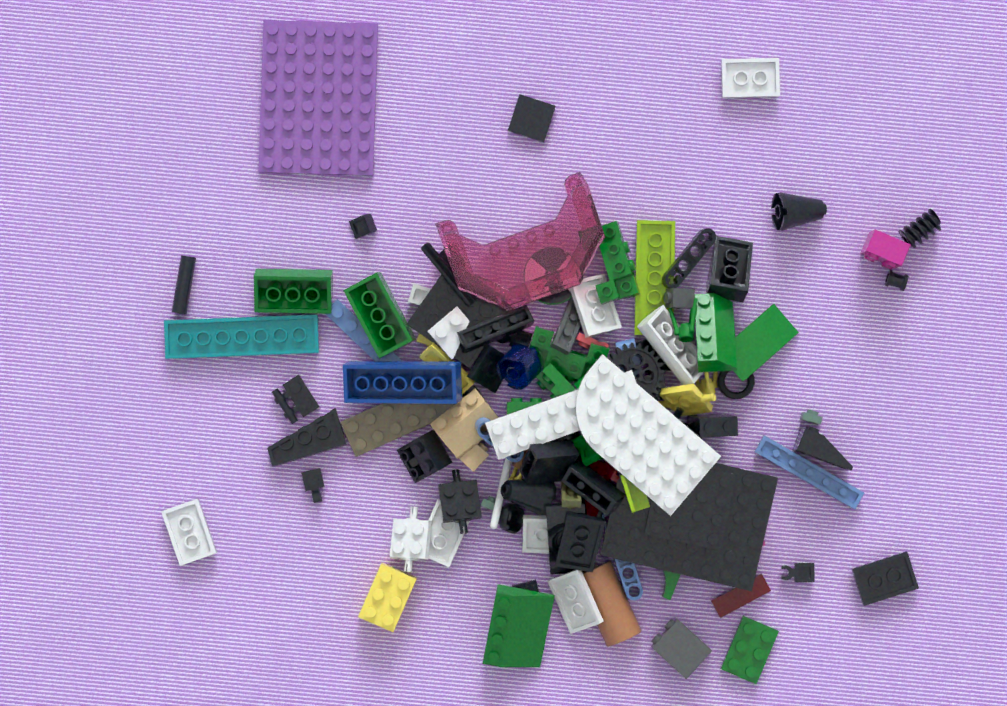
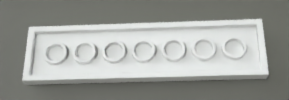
(535, 424)

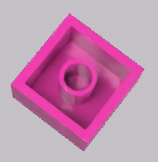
(885, 249)

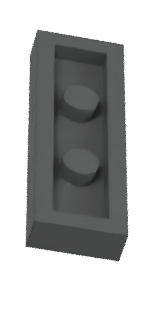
(567, 329)

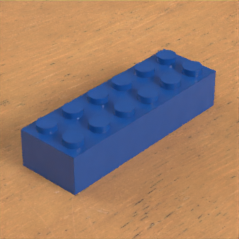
(402, 382)

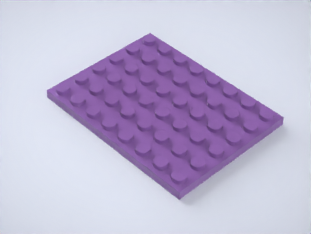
(318, 98)

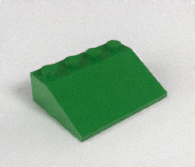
(518, 627)

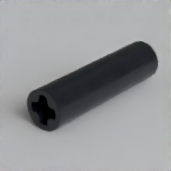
(183, 284)

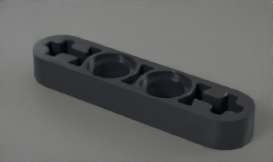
(689, 258)

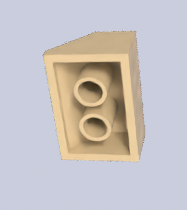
(457, 424)

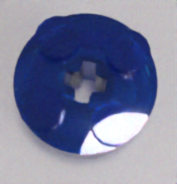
(519, 366)

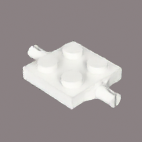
(410, 539)

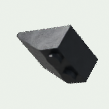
(730, 268)
(818, 446)

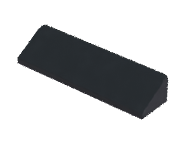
(495, 328)

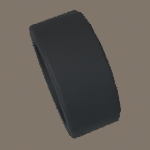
(735, 395)

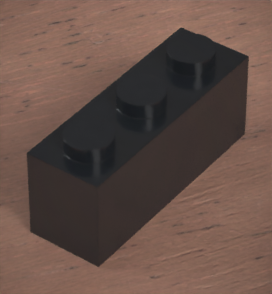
(593, 488)

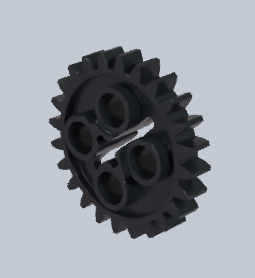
(624, 360)

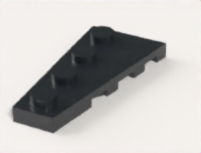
(315, 438)

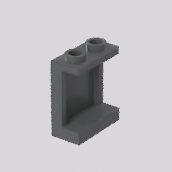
(680, 648)

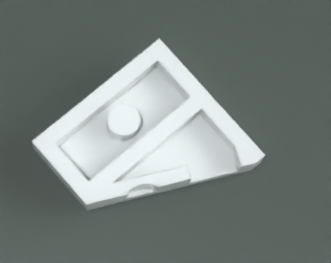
(446, 331)

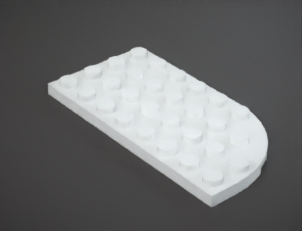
(640, 436)

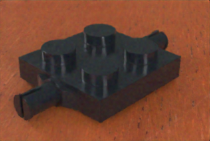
(459, 501)

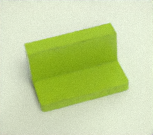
(636, 498)

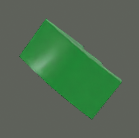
(761, 341)

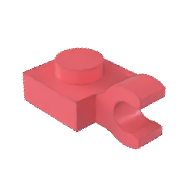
(586, 342)

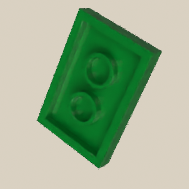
(749, 649)

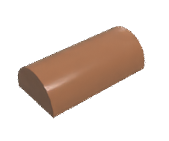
(618, 617)

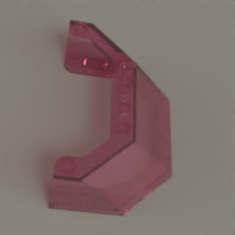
(533, 260)

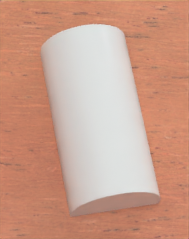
(677, 355)

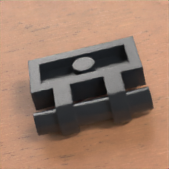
(301, 397)

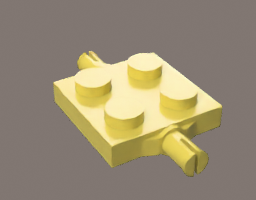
(688, 398)

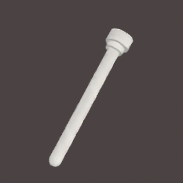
(499, 499)

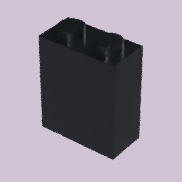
(713, 425)
(548, 461)

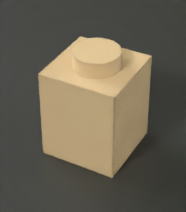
(475, 456)

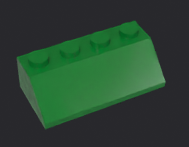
(293, 291)
(379, 314)
(715, 333)

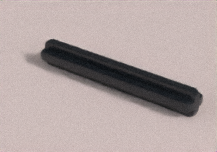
(446, 271)

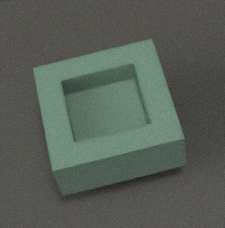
(811, 416)
(488, 503)

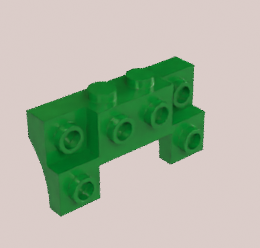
(618, 266)
(574, 364)
(554, 382)

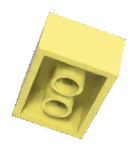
(387, 597)

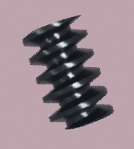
(921, 228)

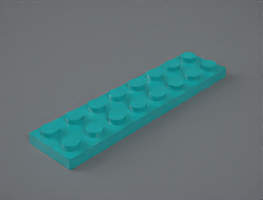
(241, 336)

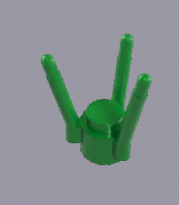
(686, 330)

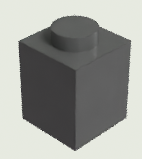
(679, 298)

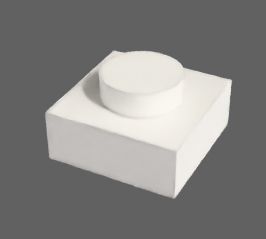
(418, 294)

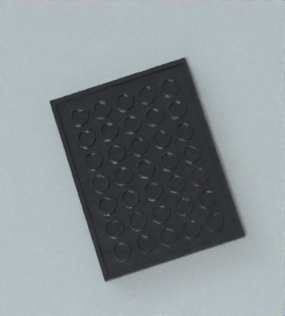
(741, 544)

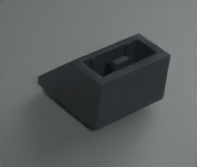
(424, 456)

